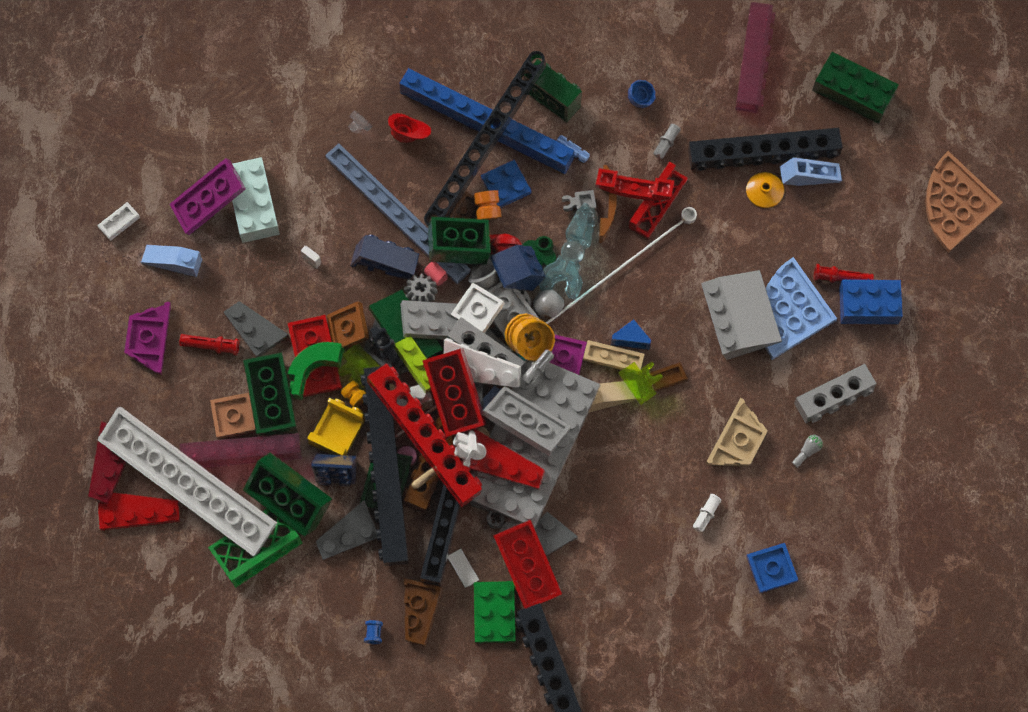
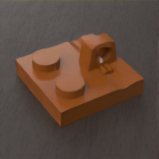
(348, 325)

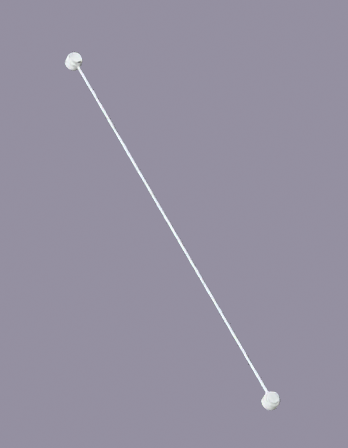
(688, 216)

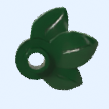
(544, 255)

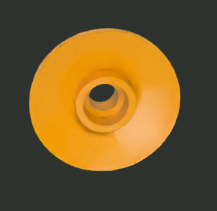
(762, 197)

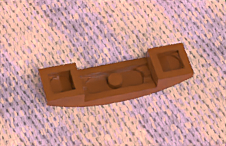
(606, 223)

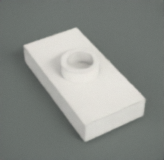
(118, 221)

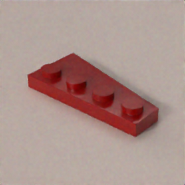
(506, 464)
(136, 511)

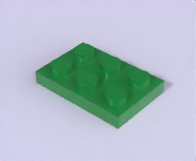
(494, 612)

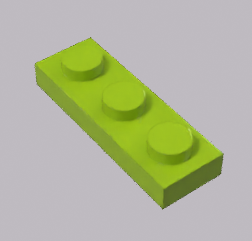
(412, 358)

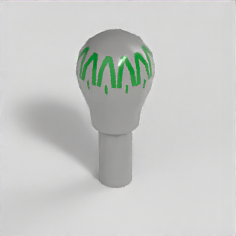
(811, 446)

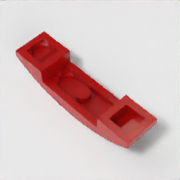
(633, 187)

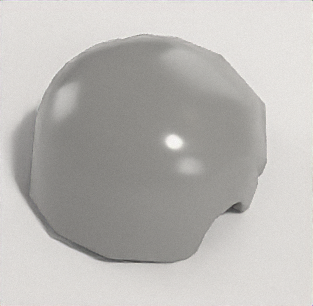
(548, 303)

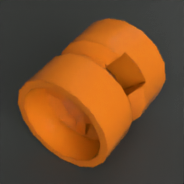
(487, 205)

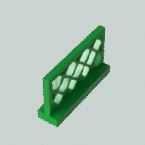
(261, 560)

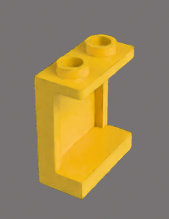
(337, 428)

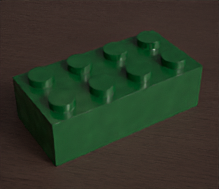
(855, 87)
(270, 395)
(287, 494)

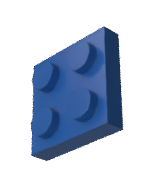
(508, 182)
(772, 568)

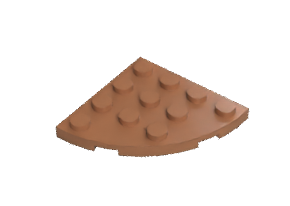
(956, 202)

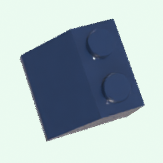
(518, 268)

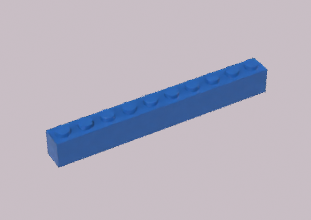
(475, 115)

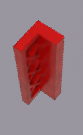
(646, 205)

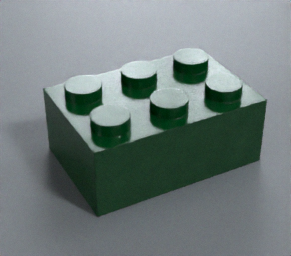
(556, 93)
(459, 240)

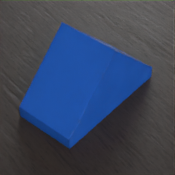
(631, 336)

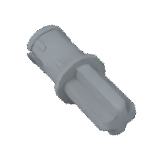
(666, 141)
(537, 367)

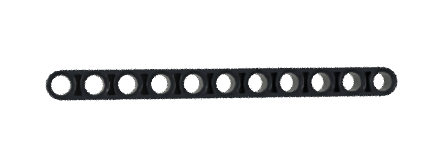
(486, 131)

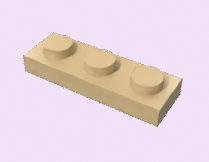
(611, 356)

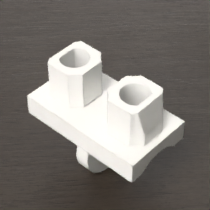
(468, 447)

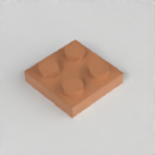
(233, 416)

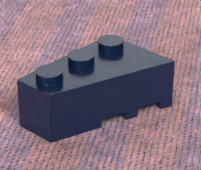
(385, 256)

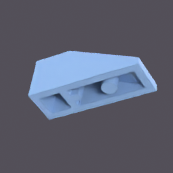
(809, 172)
(173, 259)

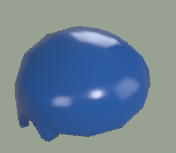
(641, 94)

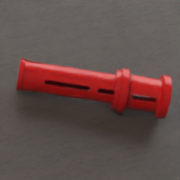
(834, 274)
(219, 345)

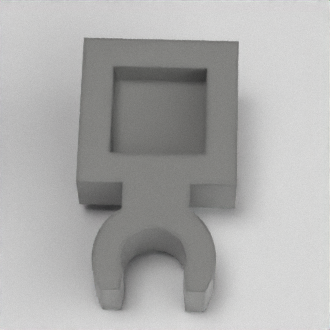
(579, 199)

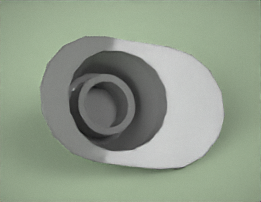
(484, 275)

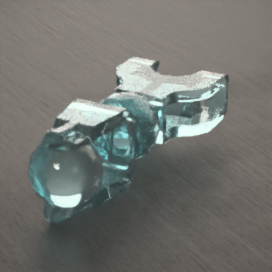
(567, 265)

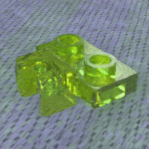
(357, 360)
(640, 381)

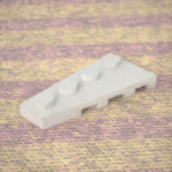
(487, 368)

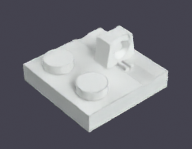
(478, 307)

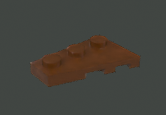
(420, 610)

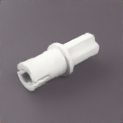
(707, 513)

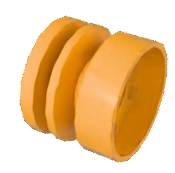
(539, 336)

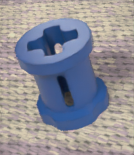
(373, 632)

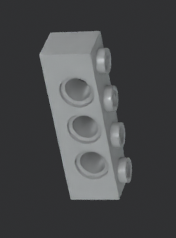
(464, 329)
(859, 376)

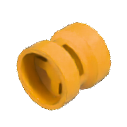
(353, 393)

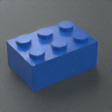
(870, 302)

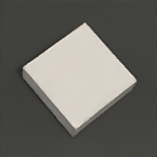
(310, 256)

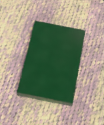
(404, 468)

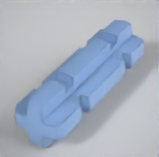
(582, 155)

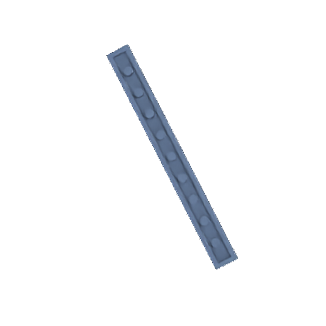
(389, 206)

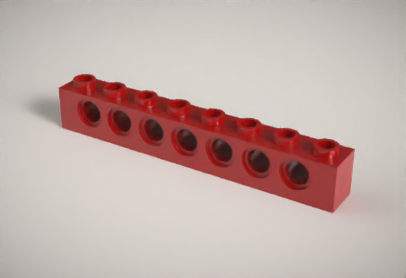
(387, 375)

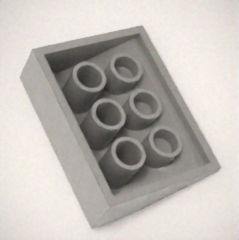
(741, 313)

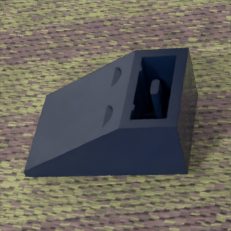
(334, 469)

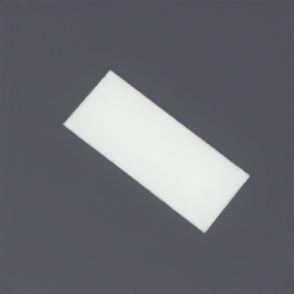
(463, 568)

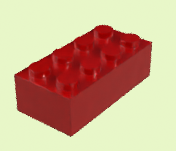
(454, 392)

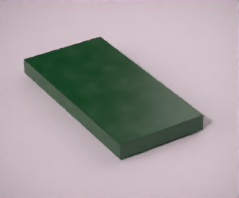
(388, 315)

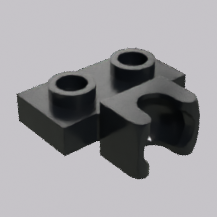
(381, 339)

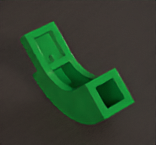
(308, 360)

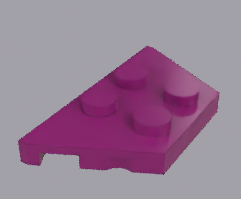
(148, 337)

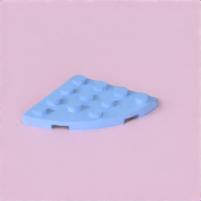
(796, 307)

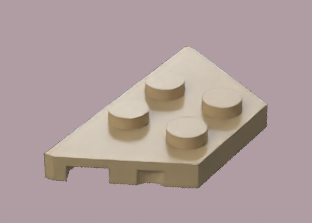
(739, 439)

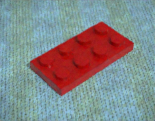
(307, 333)
(527, 564)

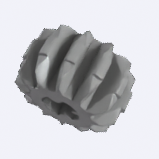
(425, 284)

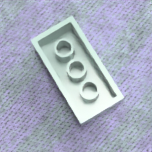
(254, 205)

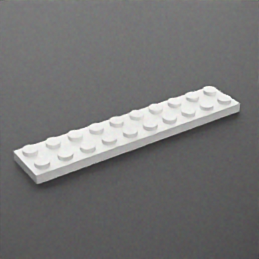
(187, 481)

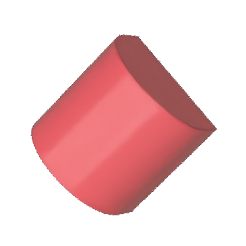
(436, 273)

